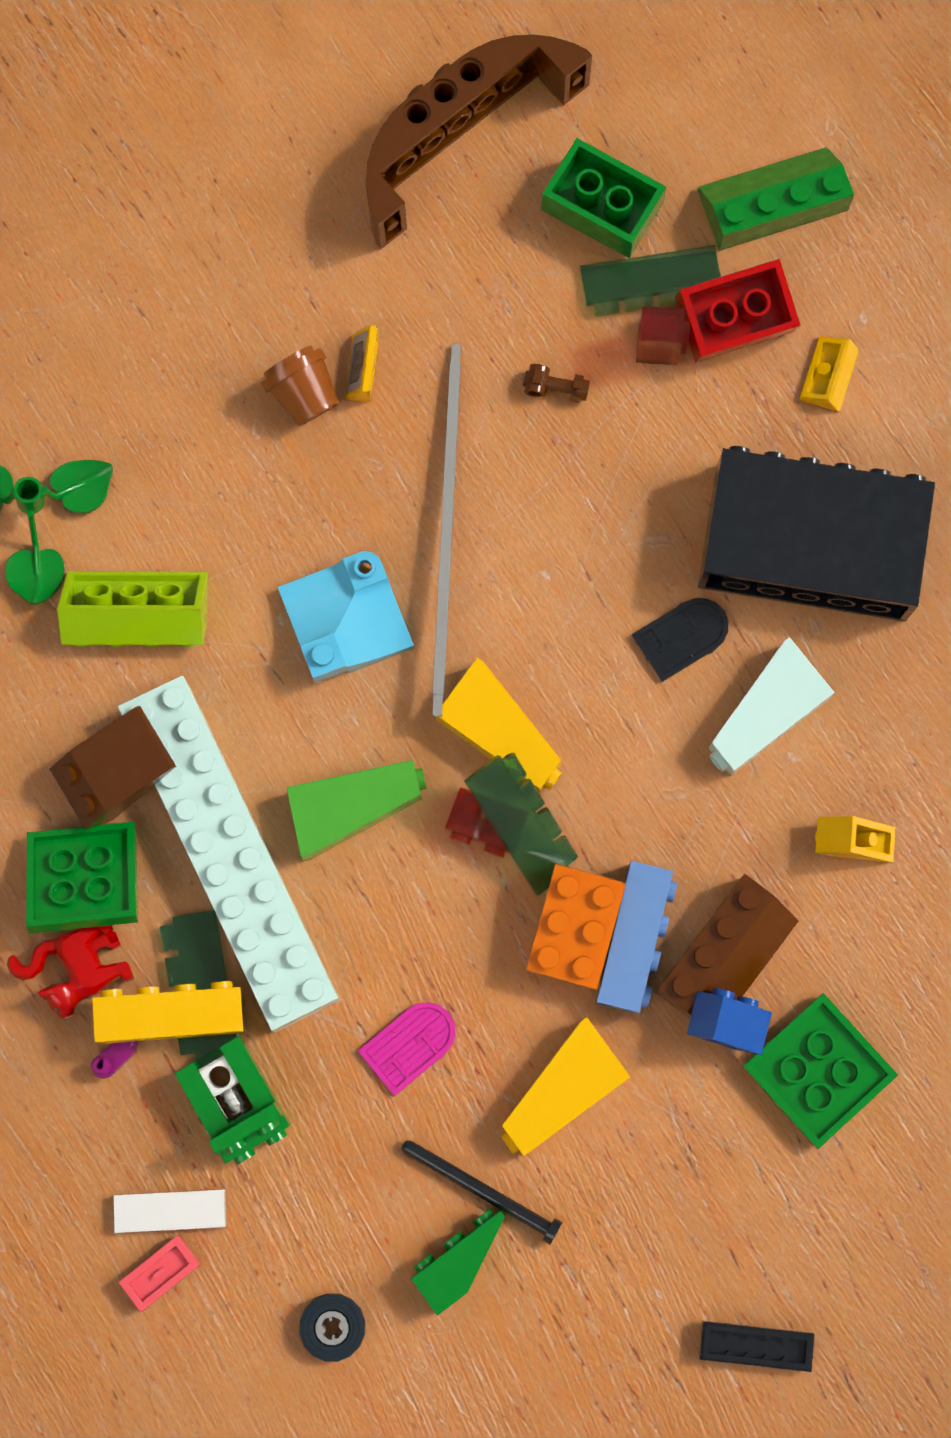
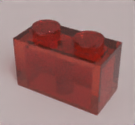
(661, 335)

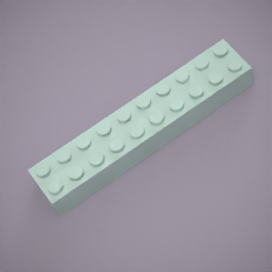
(234, 862)

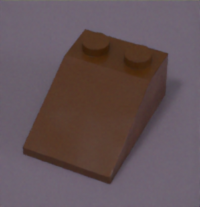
(112, 768)

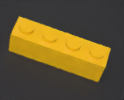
(167, 1014)

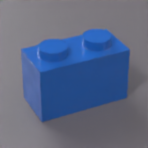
(729, 1021)

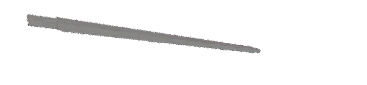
(446, 531)

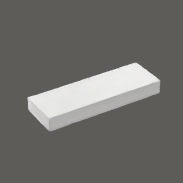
(169, 1211)

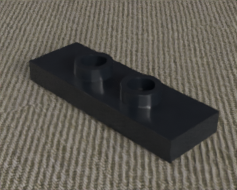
(756, 1346)

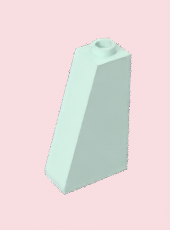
(774, 704)

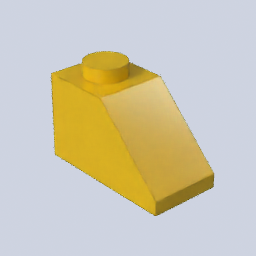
(855, 839)

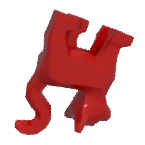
(80, 958)

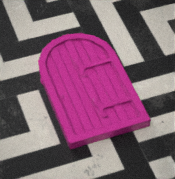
(410, 1045)

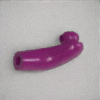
(113, 1059)

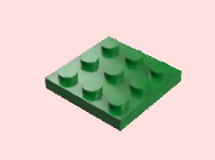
(81, 877)
(820, 1071)

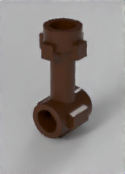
(538, 381)

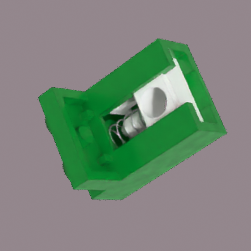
(259, 1124)

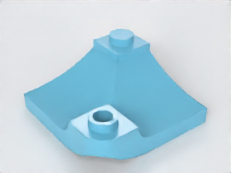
(346, 617)

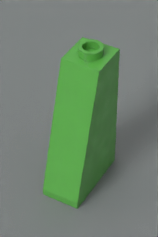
(348, 804)

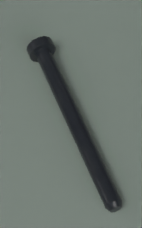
(483, 1190)

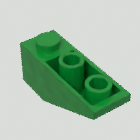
(453, 1272)

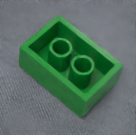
(603, 198)

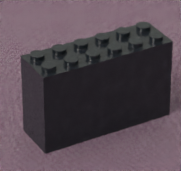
(817, 534)

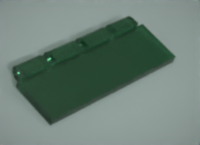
(646, 276)
(513, 816)
(198, 963)

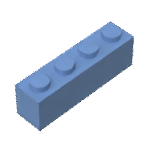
(635, 938)

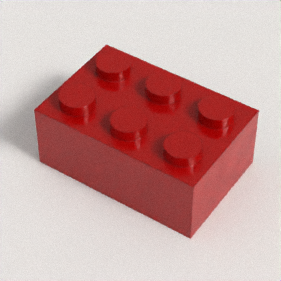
(738, 310)

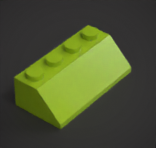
(133, 608)

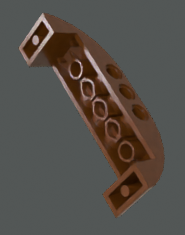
(454, 104)

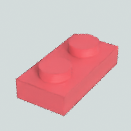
(159, 1273)

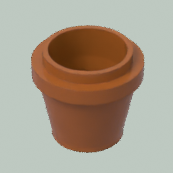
(302, 385)

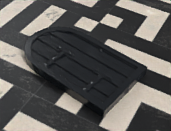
(682, 636)

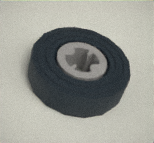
(312, 1328)

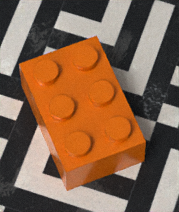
(576, 926)

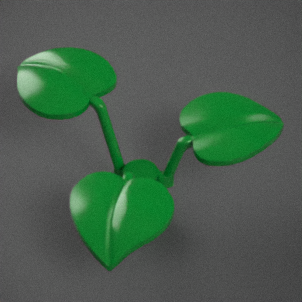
(83, 489)

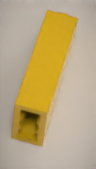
(495, 725)
(569, 1085)

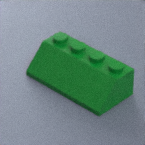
(776, 197)

